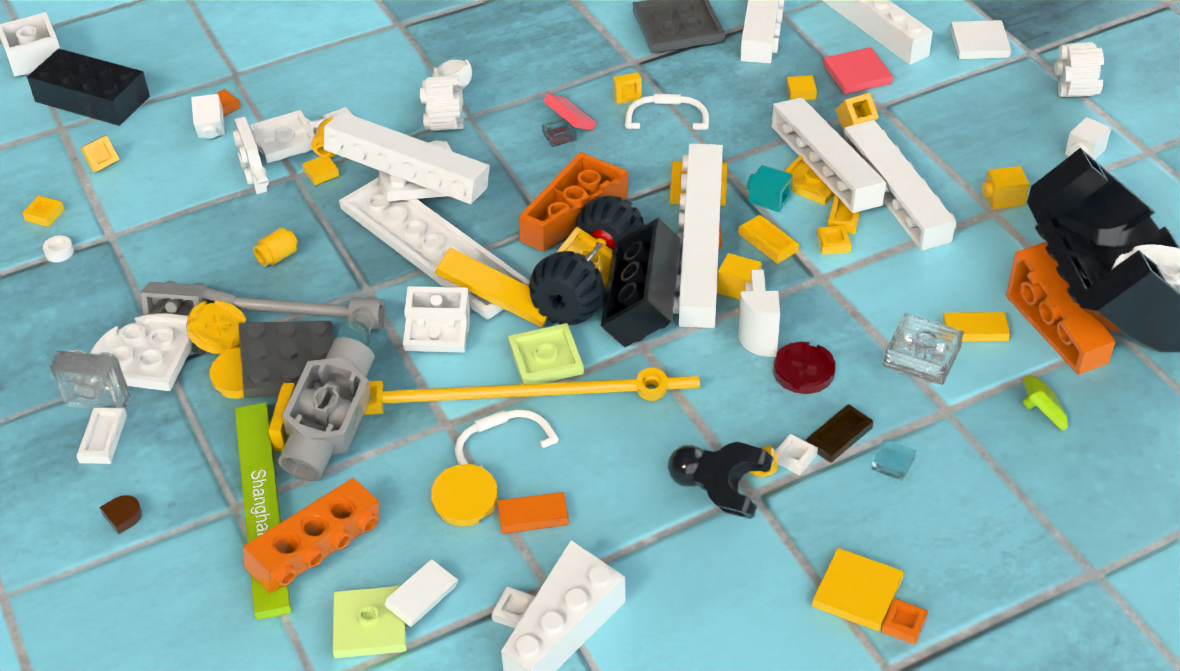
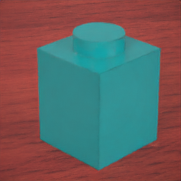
(769, 188)

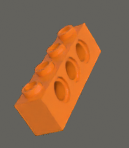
(311, 535)

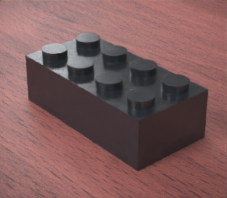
(88, 86)
(641, 283)

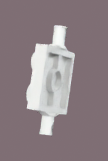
(284, 135)
(249, 156)

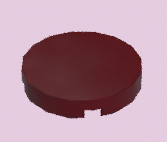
(804, 367)

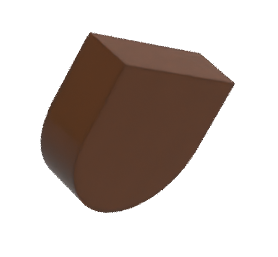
(122, 512)

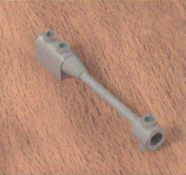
(181, 298)

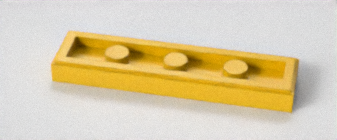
(489, 285)

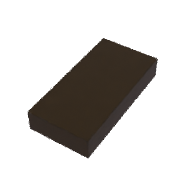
(840, 433)

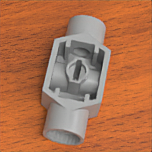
(326, 408)

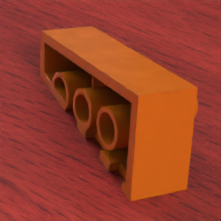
(556, 208)
(1044, 301)

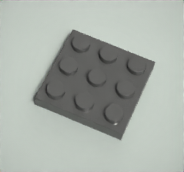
(677, 23)
(279, 352)

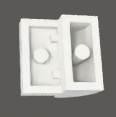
(759, 317)
(436, 319)

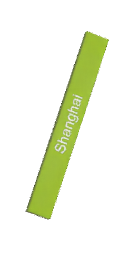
(259, 497)

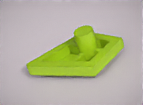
(1045, 399)

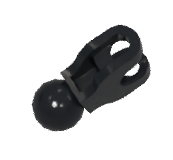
(720, 473)

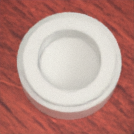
(58, 248)

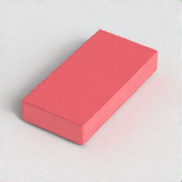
(569, 111)

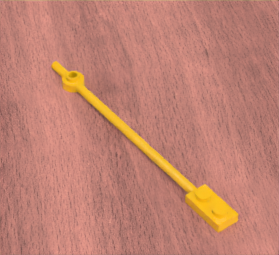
(645, 378)

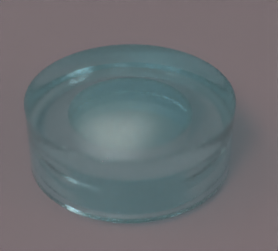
(356, 331)

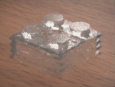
(923, 349)
(90, 380)

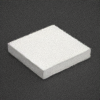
(980, 39)

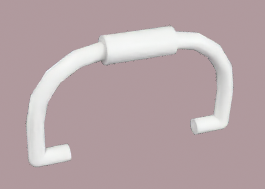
(674, 99)
(497, 419)

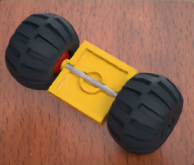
(573, 279)

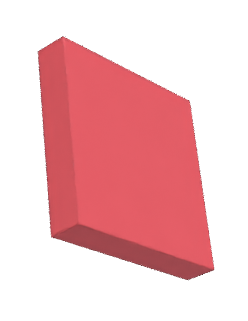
(857, 70)

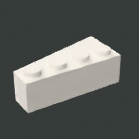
(565, 612)

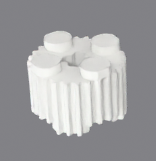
(1079, 69)
(442, 103)

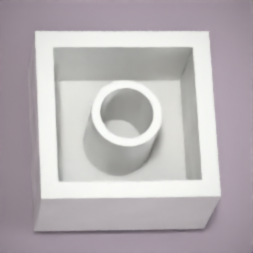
(28, 42)

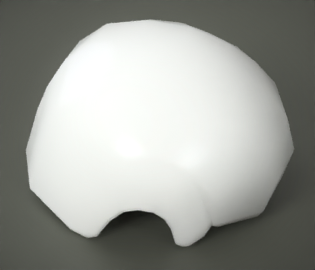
(455, 67)

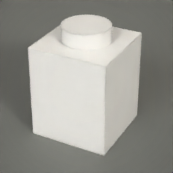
(208, 116)
(1090, 137)

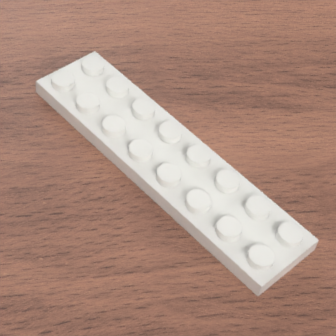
(421, 237)

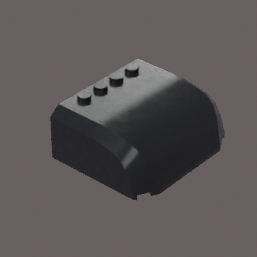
(1087, 226)

